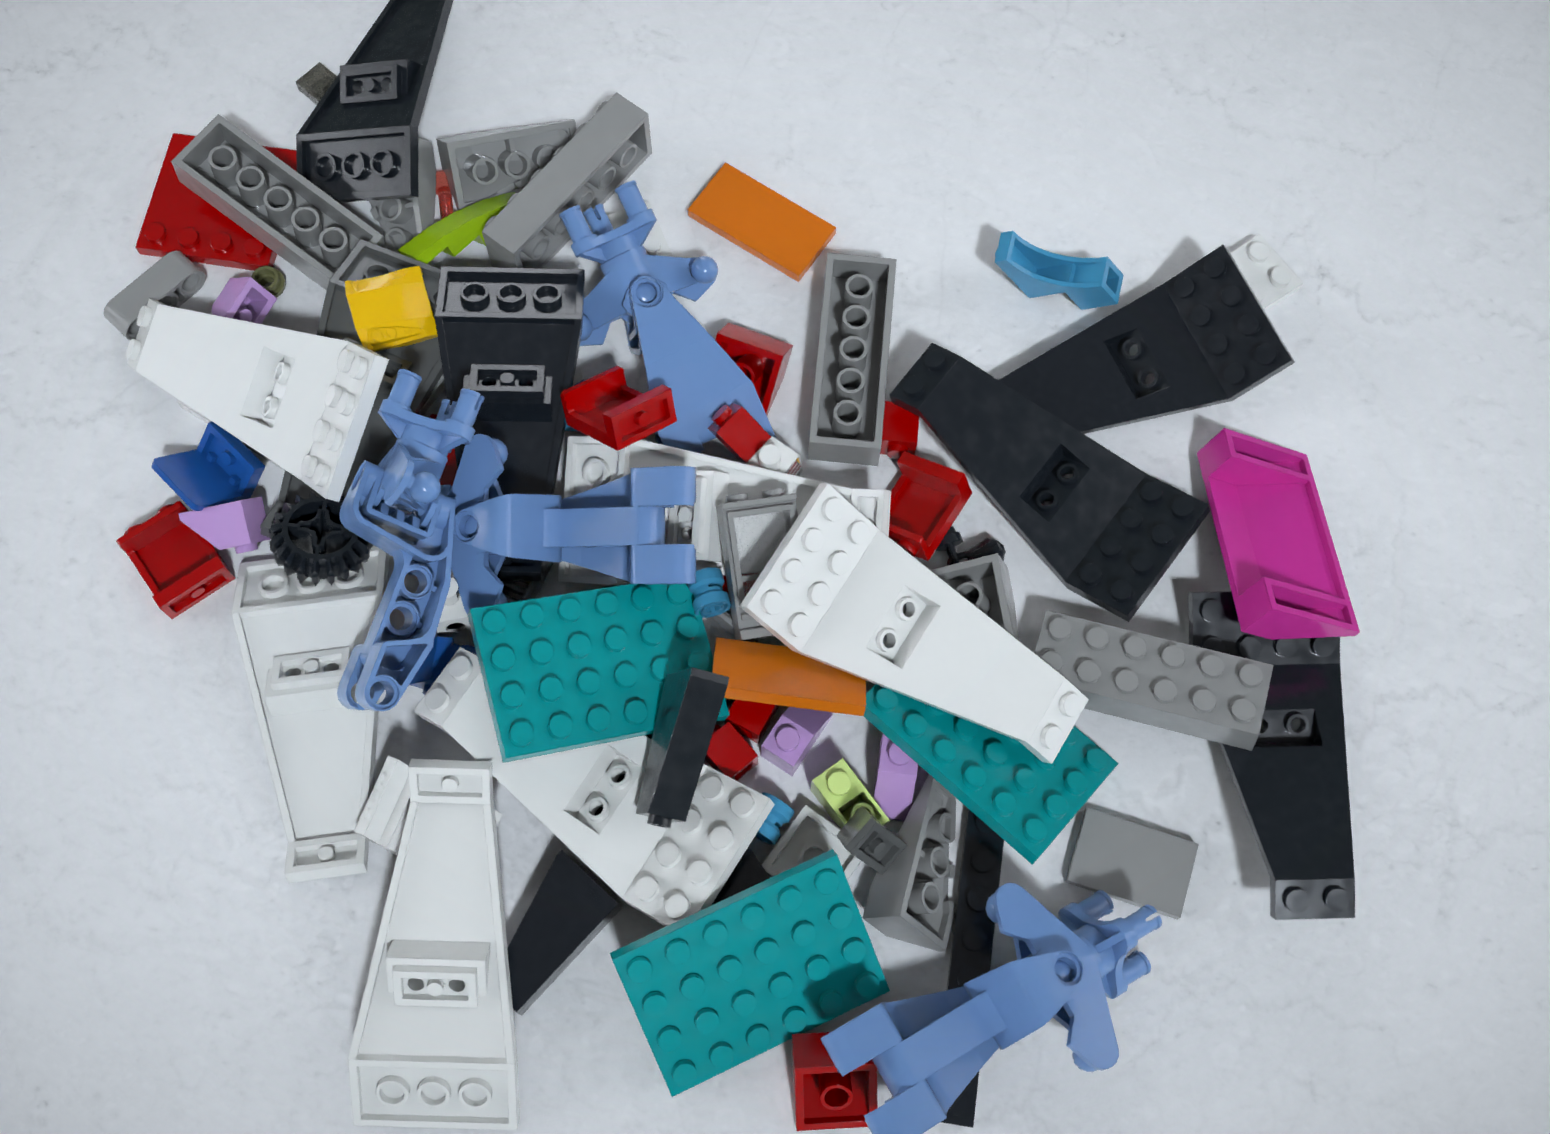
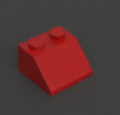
(759, 357)
(825, 1096)

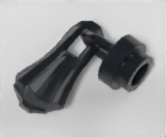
(984, 548)

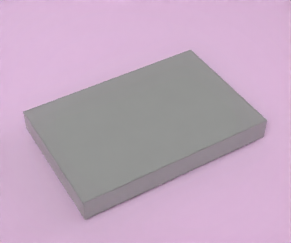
(1132, 862)

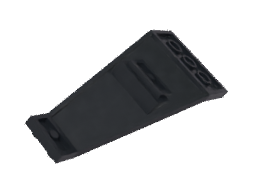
(368, 140)
(1194, 332)
(517, 346)
(1107, 524)
(1292, 778)

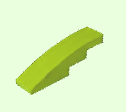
(455, 230)

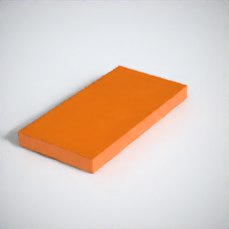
(762, 222)
(786, 678)

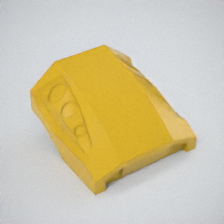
(391, 309)

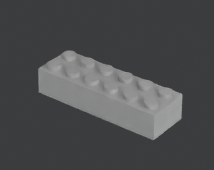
(578, 174)
(271, 200)
(852, 360)
(1158, 679)

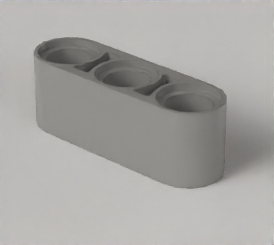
(167, 281)

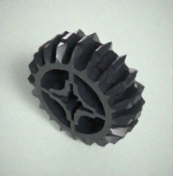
(302, 527)

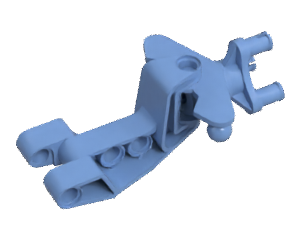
(656, 324)
(407, 482)
(604, 529)
(941, 1040)

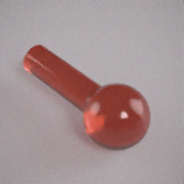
(444, 194)

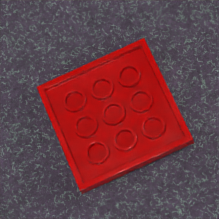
(189, 224)

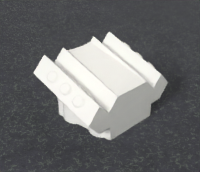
(388, 807)

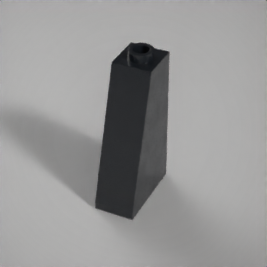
(680, 744)
(556, 929)

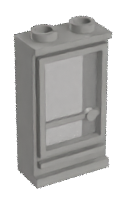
(749, 538)

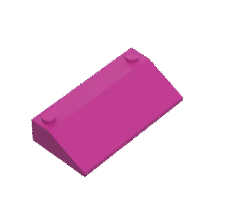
(1275, 540)

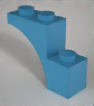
(1043, 273)

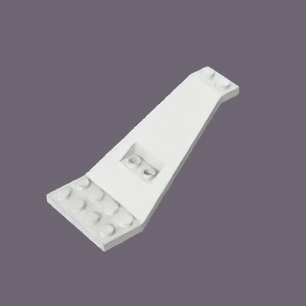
(271, 387)
(595, 464)
(844, 587)
(318, 752)
(649, 866)
(437, 1045)

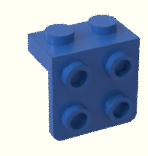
(213, 473)

